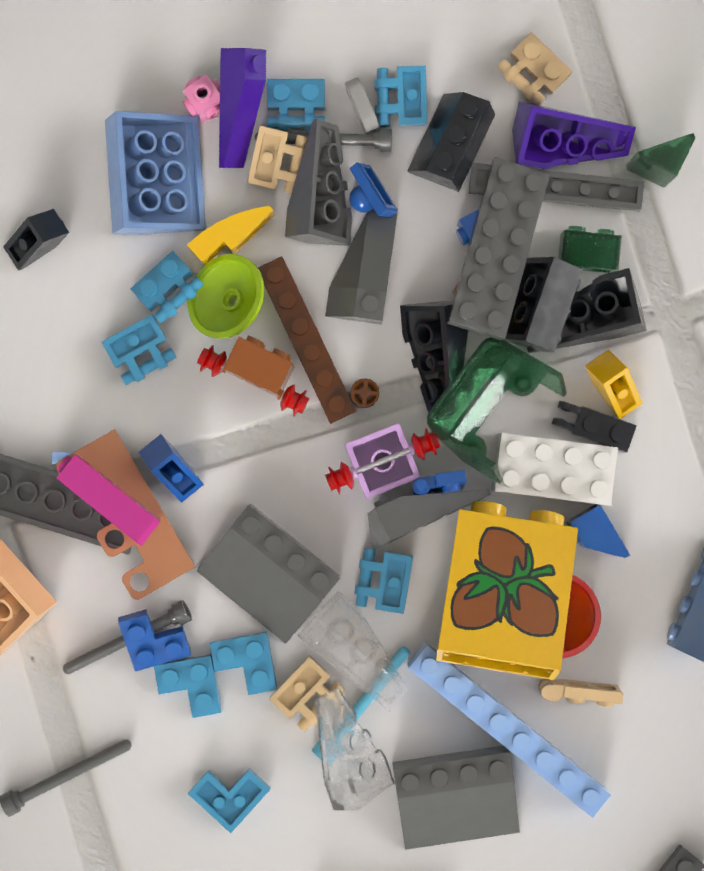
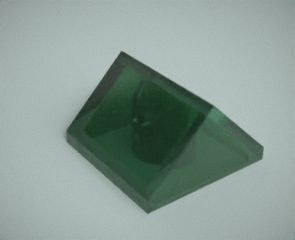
(661, 162)

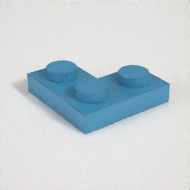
(252, 654)
(193, 675)
(227, 804)

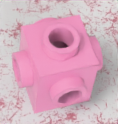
(207, 107)

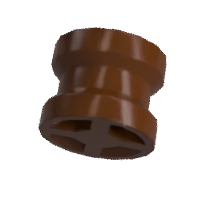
(365, 388)

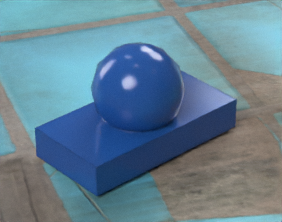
(370, 192)

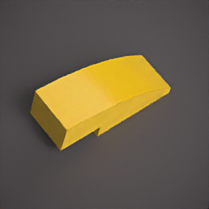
(229, 233)

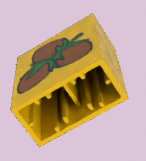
(508, 591)

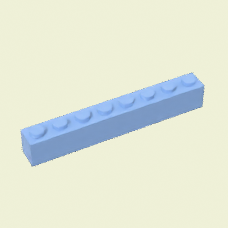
(509, 730)

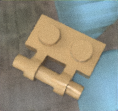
(540, 64)
(268, 158)
(299, 689)

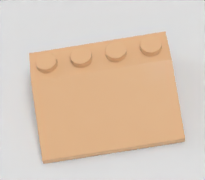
(21, 598)

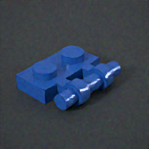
(440, 482)

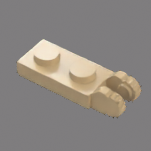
(579, 691)

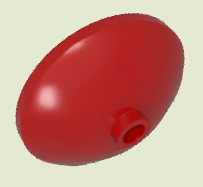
(582, 618)

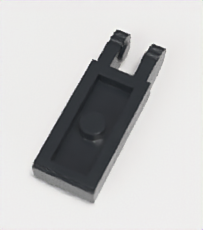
(597, 427)

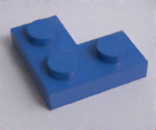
(151, 648)

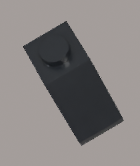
(35, 238)

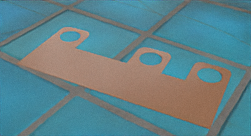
(162, 551)

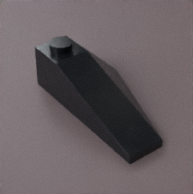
(603, 311)
(435, 346)

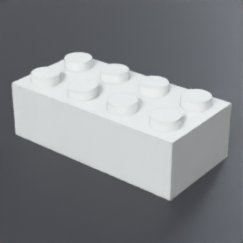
(555, 469)

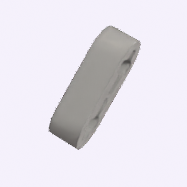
(361, 105)

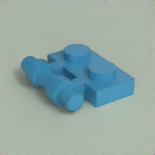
(295, 95)
(410, 96)
(162, 282)
(134, 342)
(393, 581)

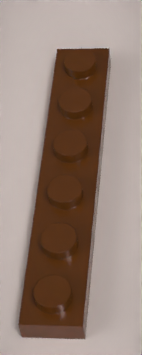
(306, 340)

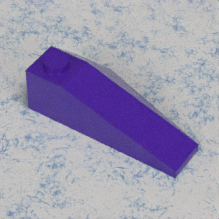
(240, 97)
(557, 137)

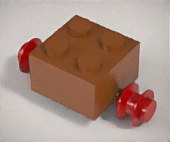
(258, 367)

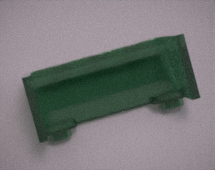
(478, 389)

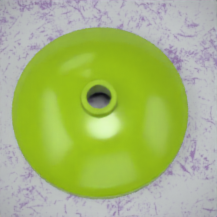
(225, 281)

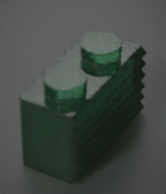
(590, 250)

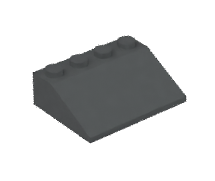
(268, 573)
(456, 797)

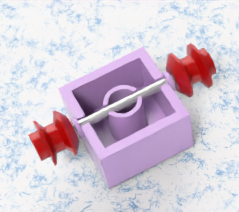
(382, 461)

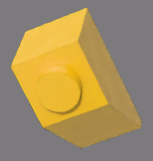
(614, 383)

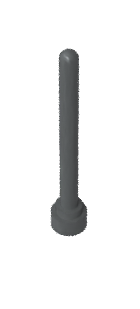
(380, 140)
(176, 615)
(13, 801)

